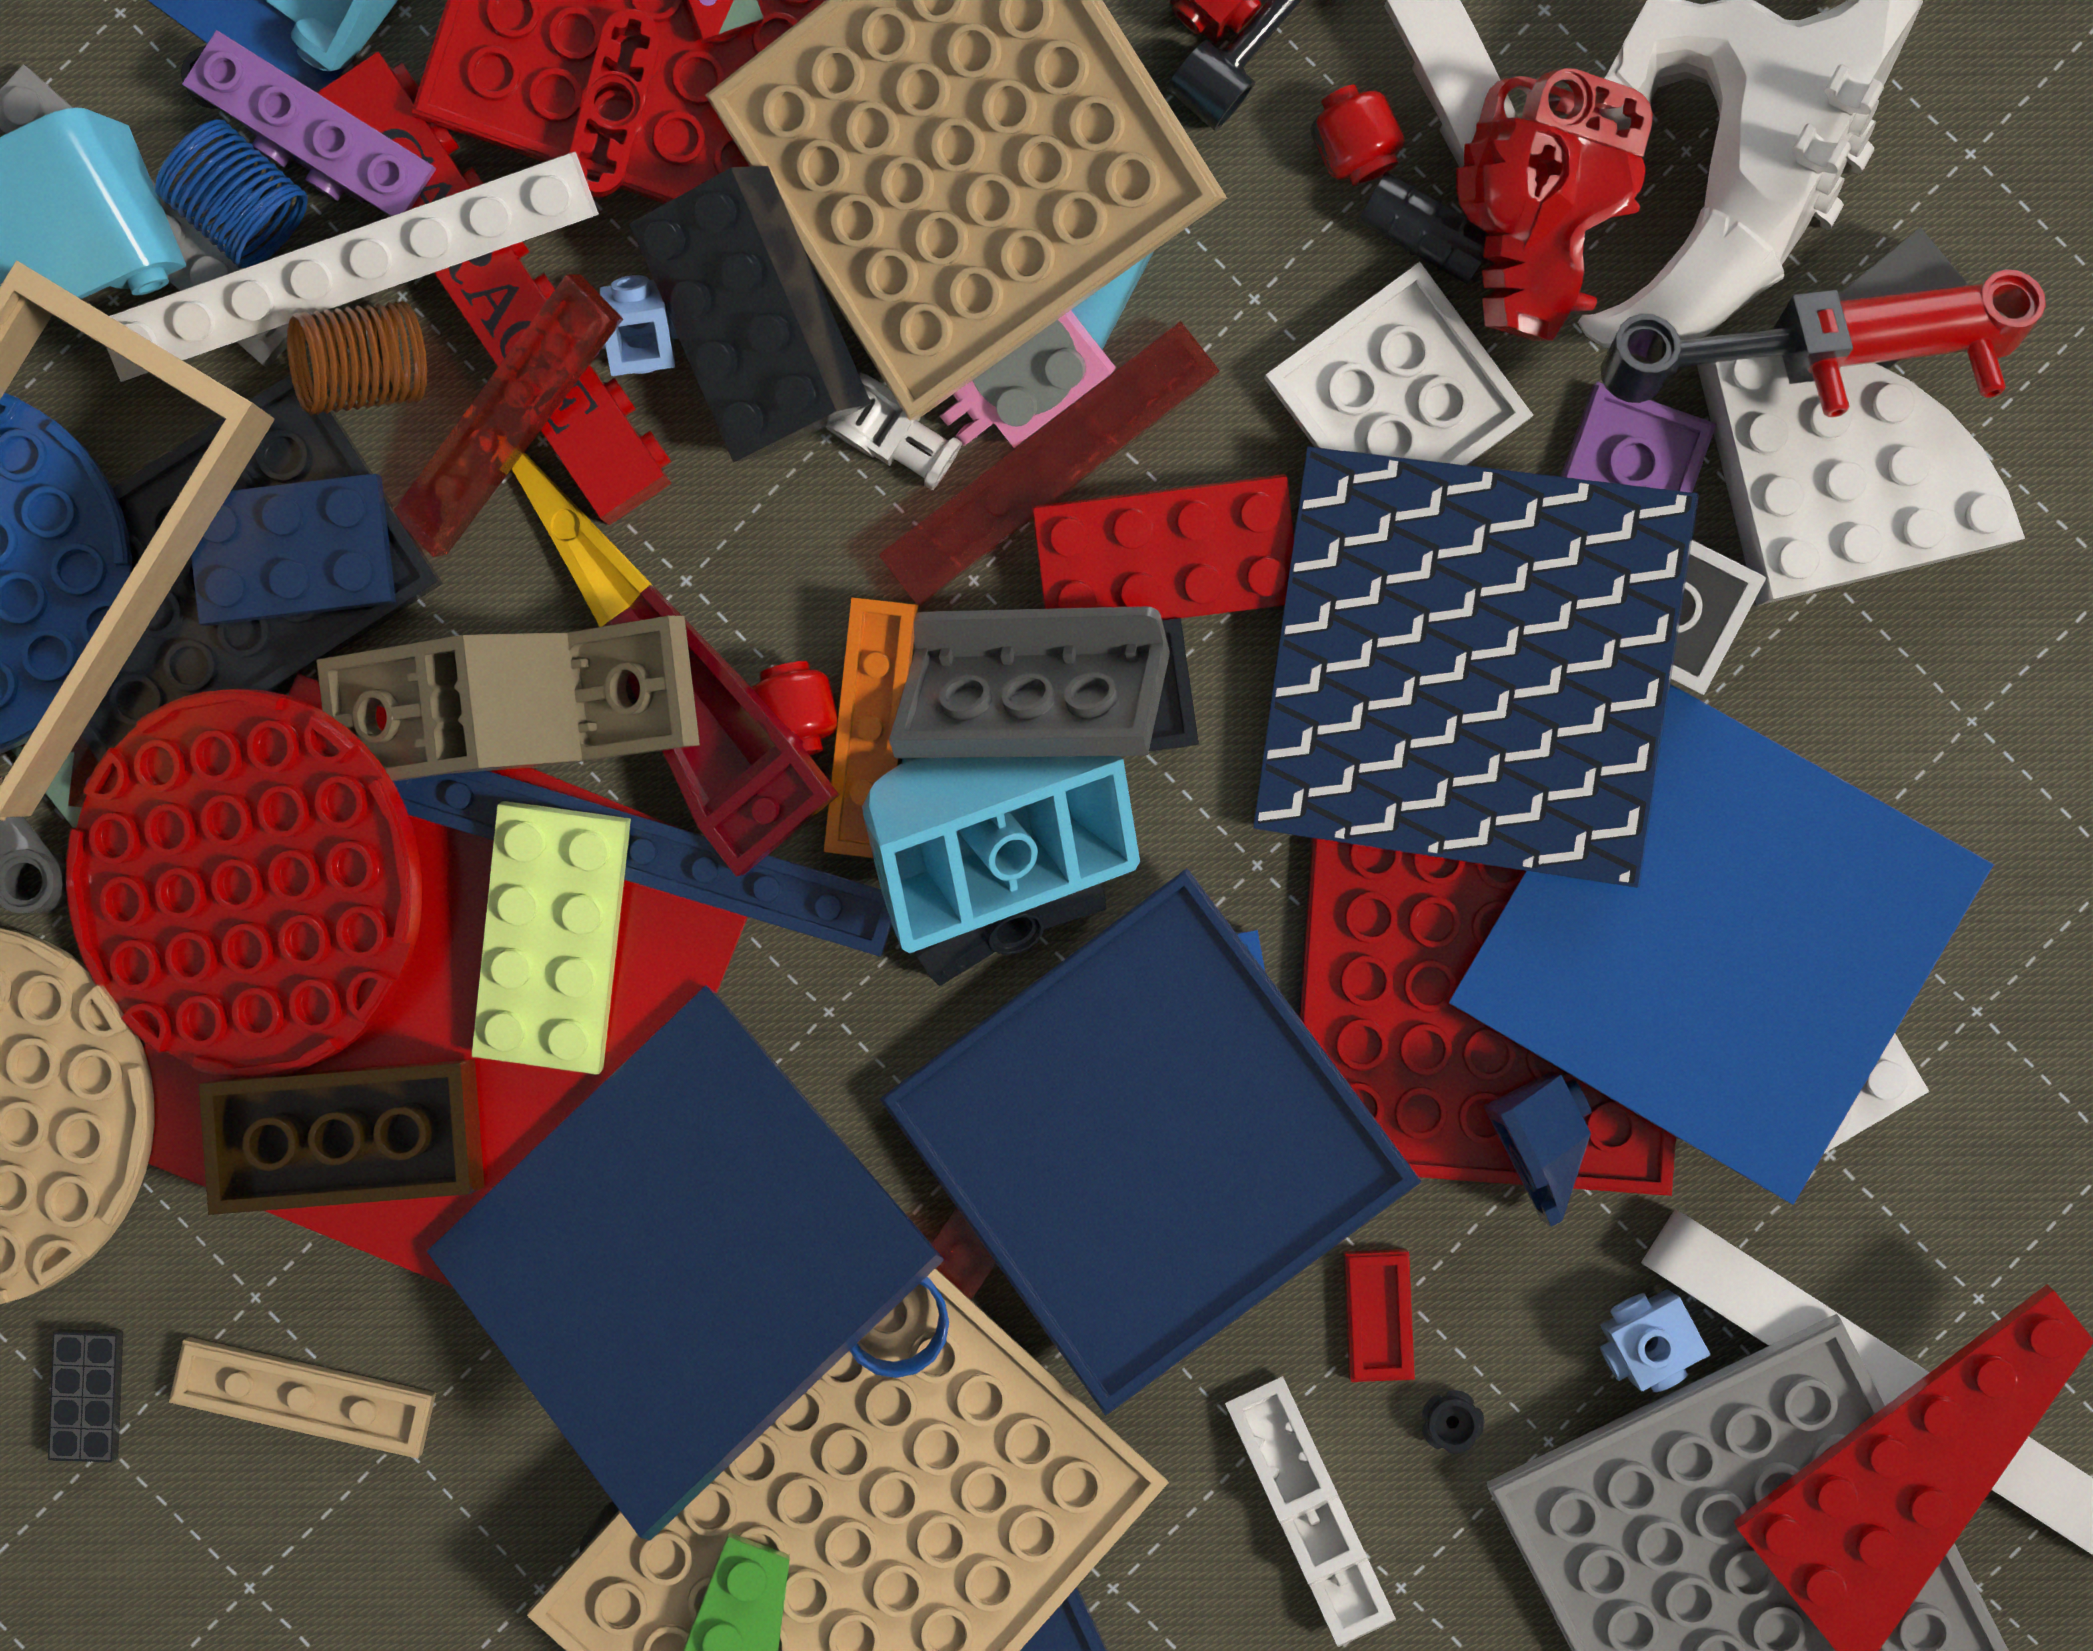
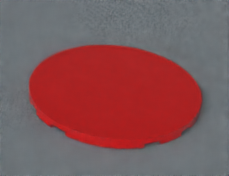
(244, 883)

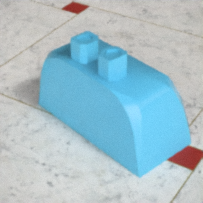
(994, 838)

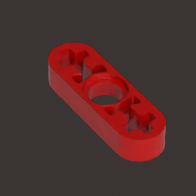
(642, 62)

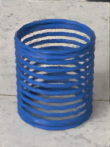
(248, 211)
(920, 1360)

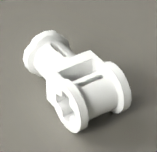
(888, 434)

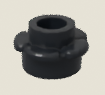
(1457, 1438)

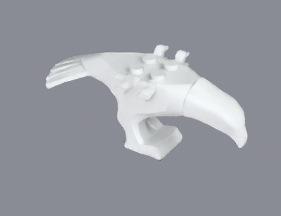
(1791, 116)

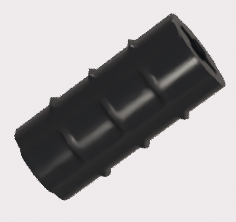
(1425, 227)

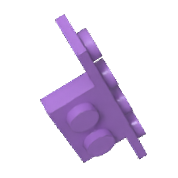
(307, 128)

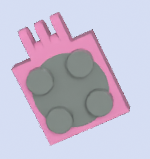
(1032, 383)

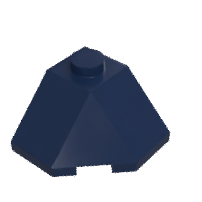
(1544, 1139)

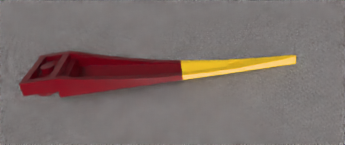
(750, 773)

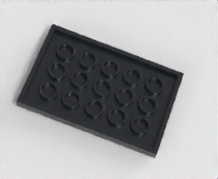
(187, 658)

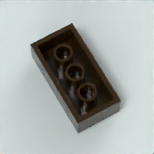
(341, 1137)

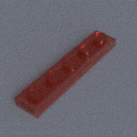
(507, 414)

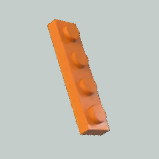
(872, 686)

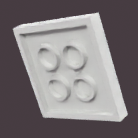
(1400, 380)

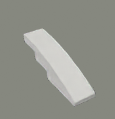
(1448, 64)
(1310, 1511)

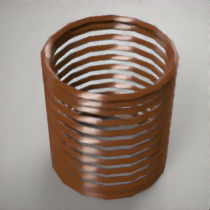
(391, 320)

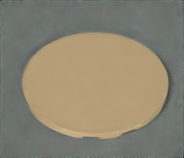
(70, 1115)

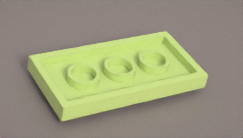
(550, 937)

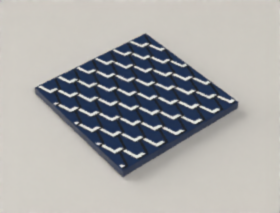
(1475, 664)

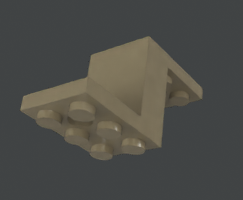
(517, 698)

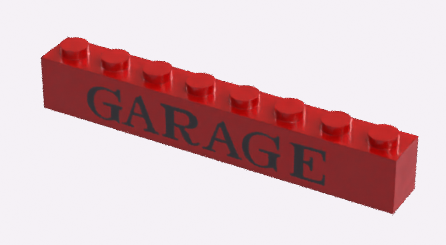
(501, 300)

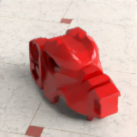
(1543, 185)

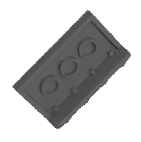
(1032, 683)

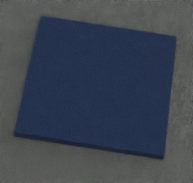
(1149, 1141)
(682, 1261)

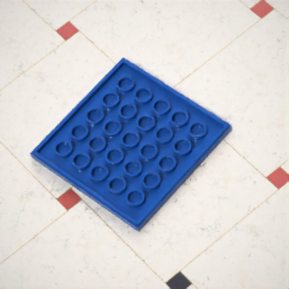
(1750, 964)

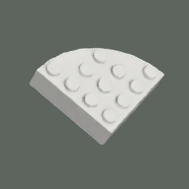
(1850, 492)

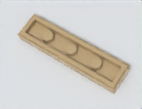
(302, 1397)

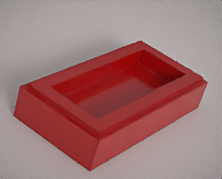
(1379, 1315)

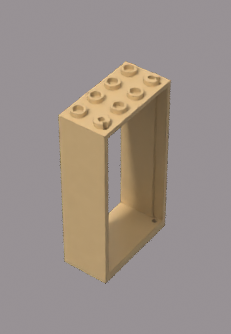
(25, 309)

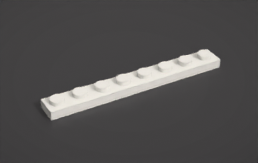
(362, 261)

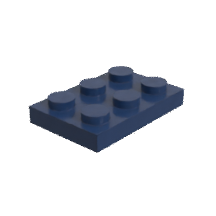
(295, 551)

